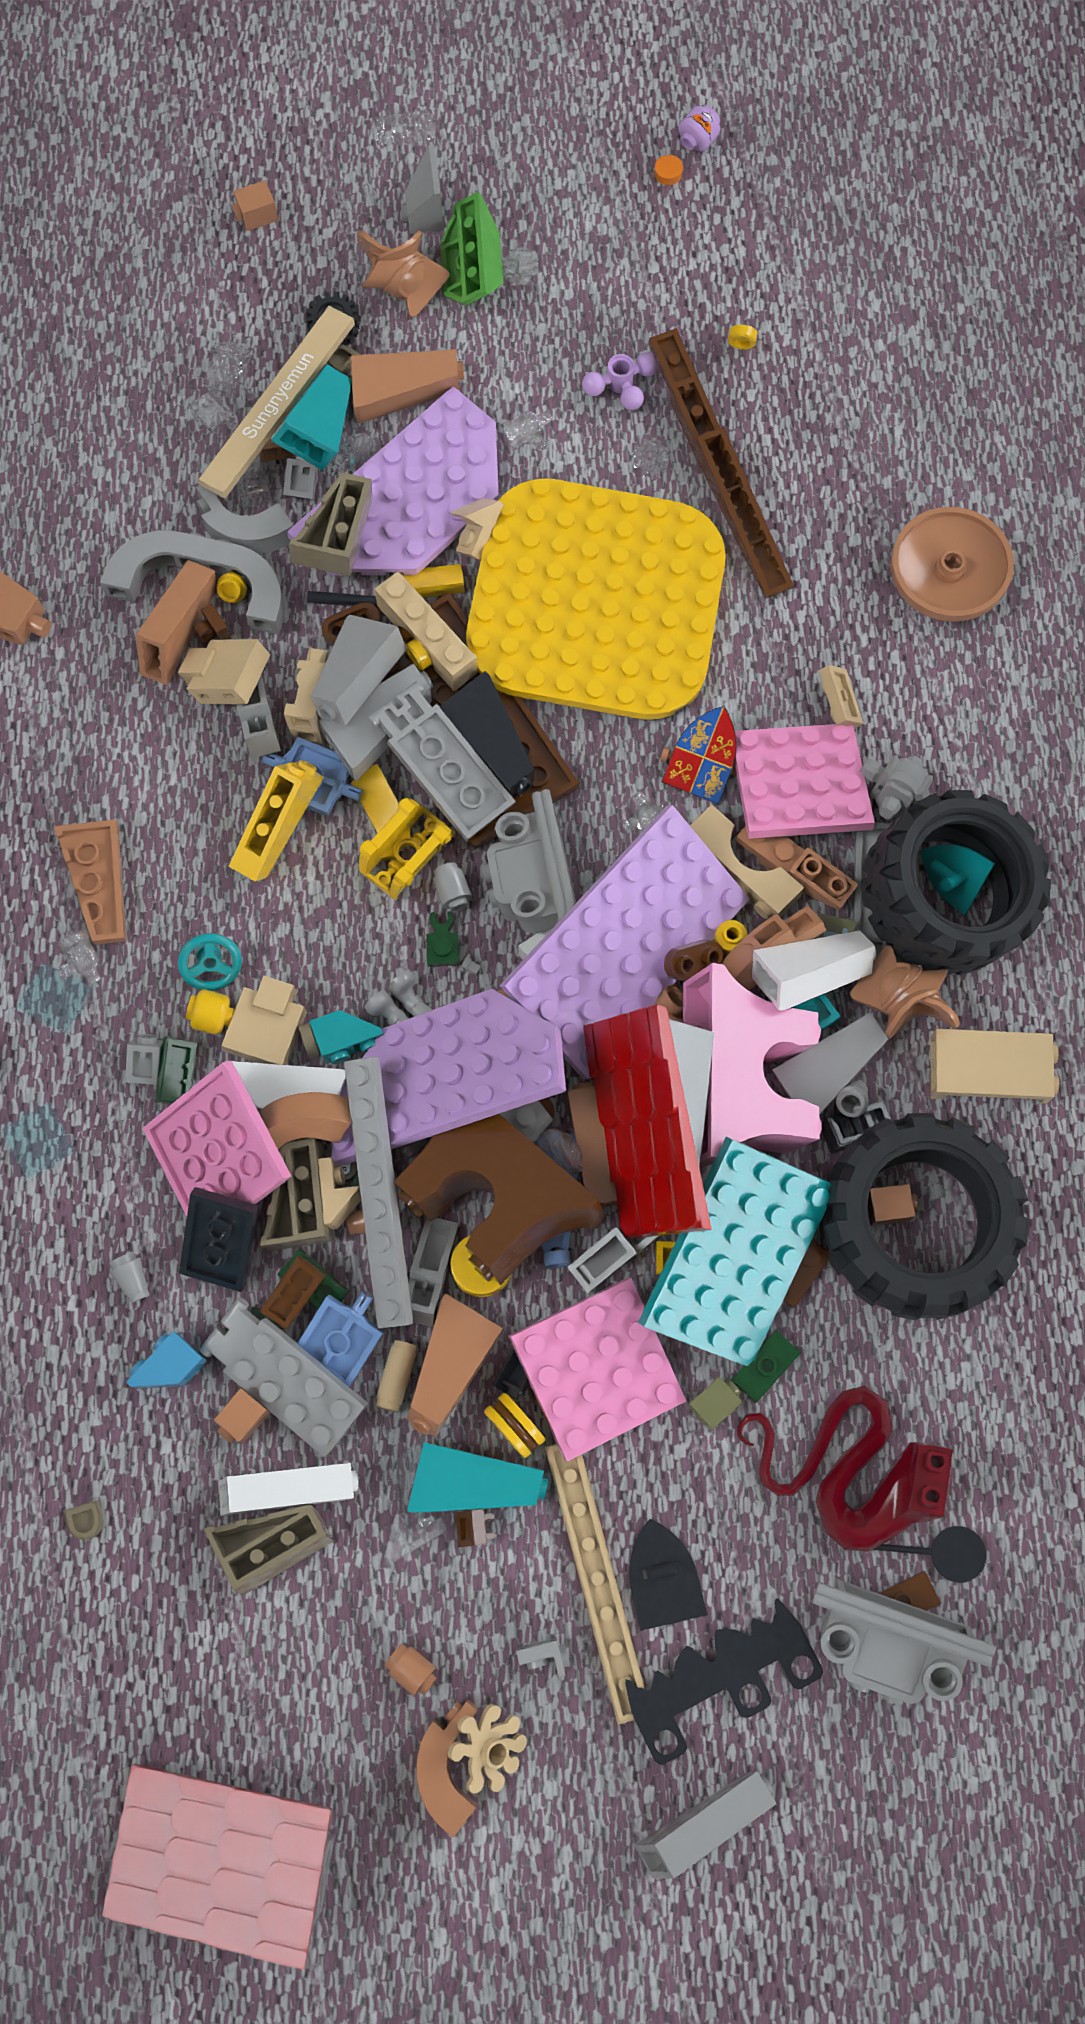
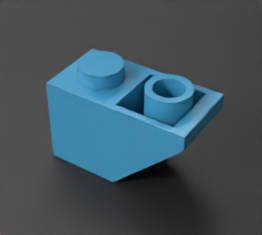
(168, 1366)

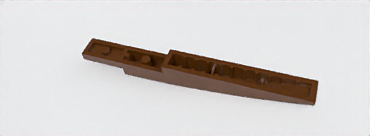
(719, 464)

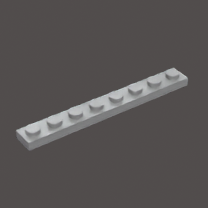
(378, 1192)

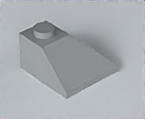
(423, 197)

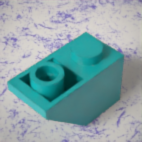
(342, 1035)

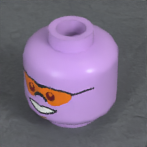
(699, 128)

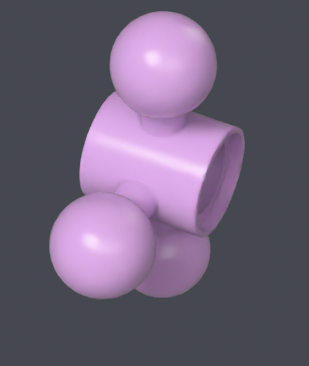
(631, 396)

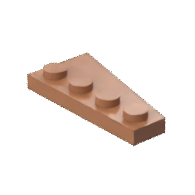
(96, 874)

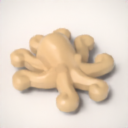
(488, 1748)

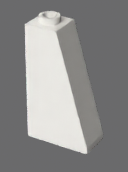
(811, 967)
(272, 1081)
(286, 1488)

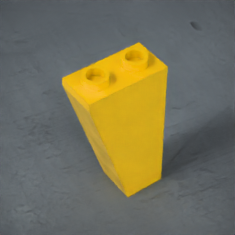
(275, 818)

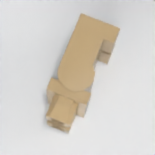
(303, 716)

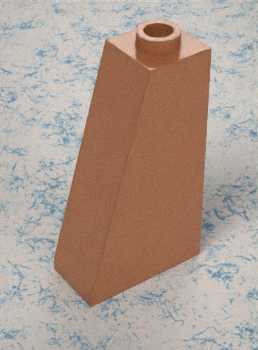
(401, 380)
(172, 621)
(591, 1139)
(452, 1359)

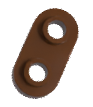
(336, 621)
(695, 956)

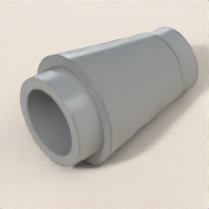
(853, 1099)
(130, 1276)

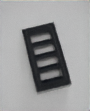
(837, 1132)

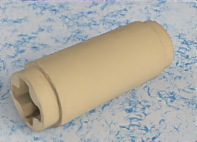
(396, 1376)

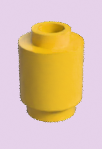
(729, 935)

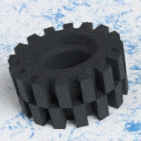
(342, 304)

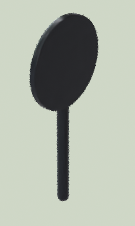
(955, 1553)

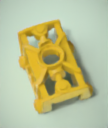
(393, 838)

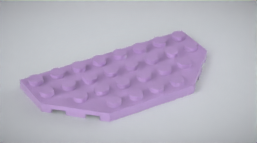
(419, 479)
(461, 1067)

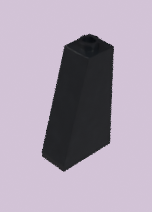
(489, 731)

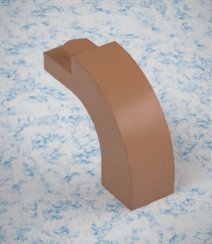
(307, 1116)
(438, 1791)

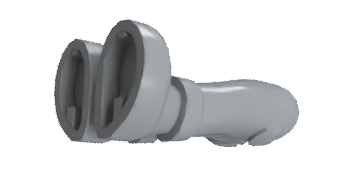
(402, 989)

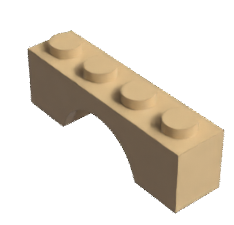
(409, 610)
(769, 890)

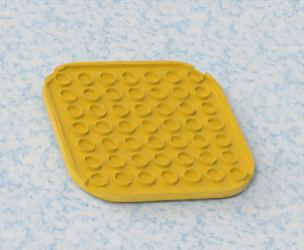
(597, 599)

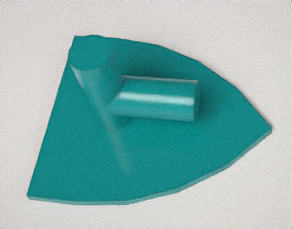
(956, 873)

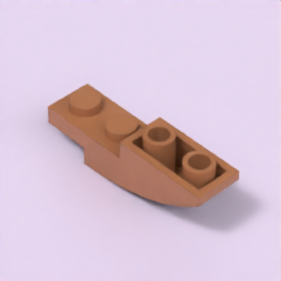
(813, 872)
(773, 932)

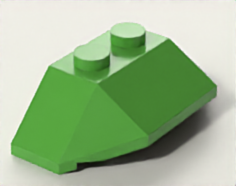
(471, 252)

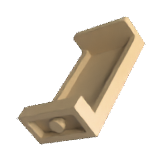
(993, 1064)

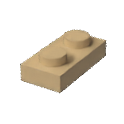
(840, 696)

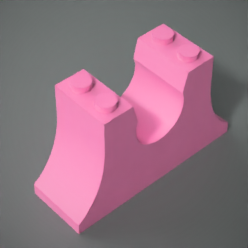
(744, 1036)

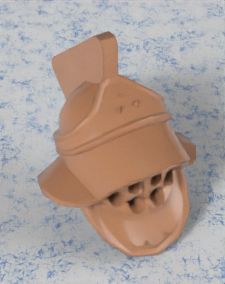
(403, 271)
(903, 992)

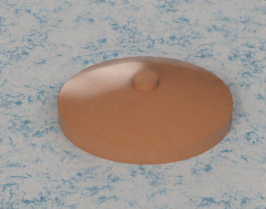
(952, 564)

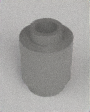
(451, 887)

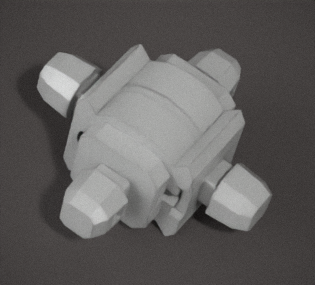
(897, 784)

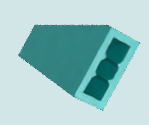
(317, 419)
(467, 1481)

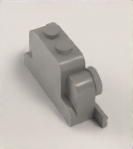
(530, 867)
(895, 1645)

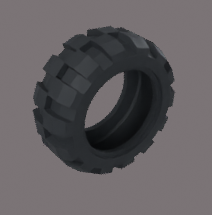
(983, 1174)

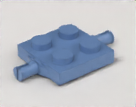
(328, 765)
(342, 1337)

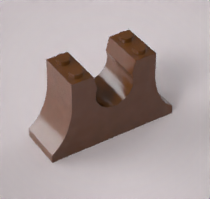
(530, 1190)

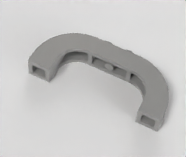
(172, 548)

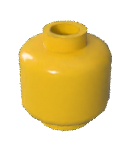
(209, 1011)

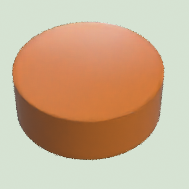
(668, 170)

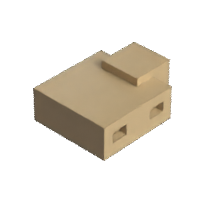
(224, 670)
(265, 1023)

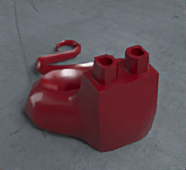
(908, 1493)

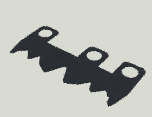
(735, 1665)

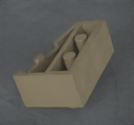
(336, 527)
(296, 1205)
(267, 1545)

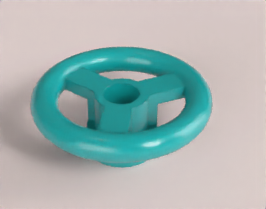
(209, 949)

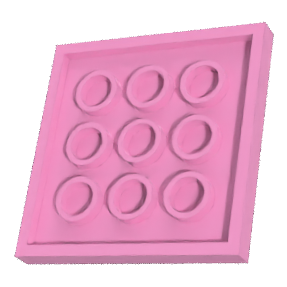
(801, 781)
(217, 1141)
(597, 1369)

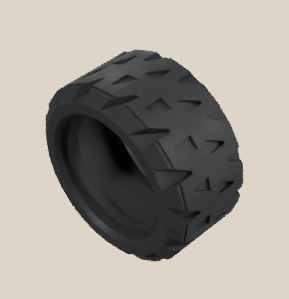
(1016, 880)

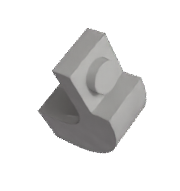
(258, 532)

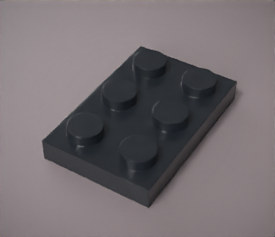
(218, 1239)

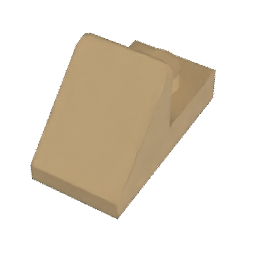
(480, 521)
(336, 1201)

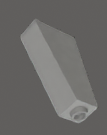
(356, 667)
(359, 742)
(831, 1064)
(705, 1826)

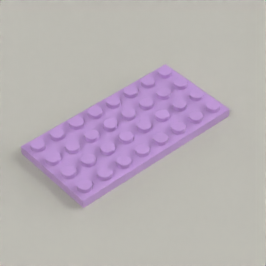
(615, 939)

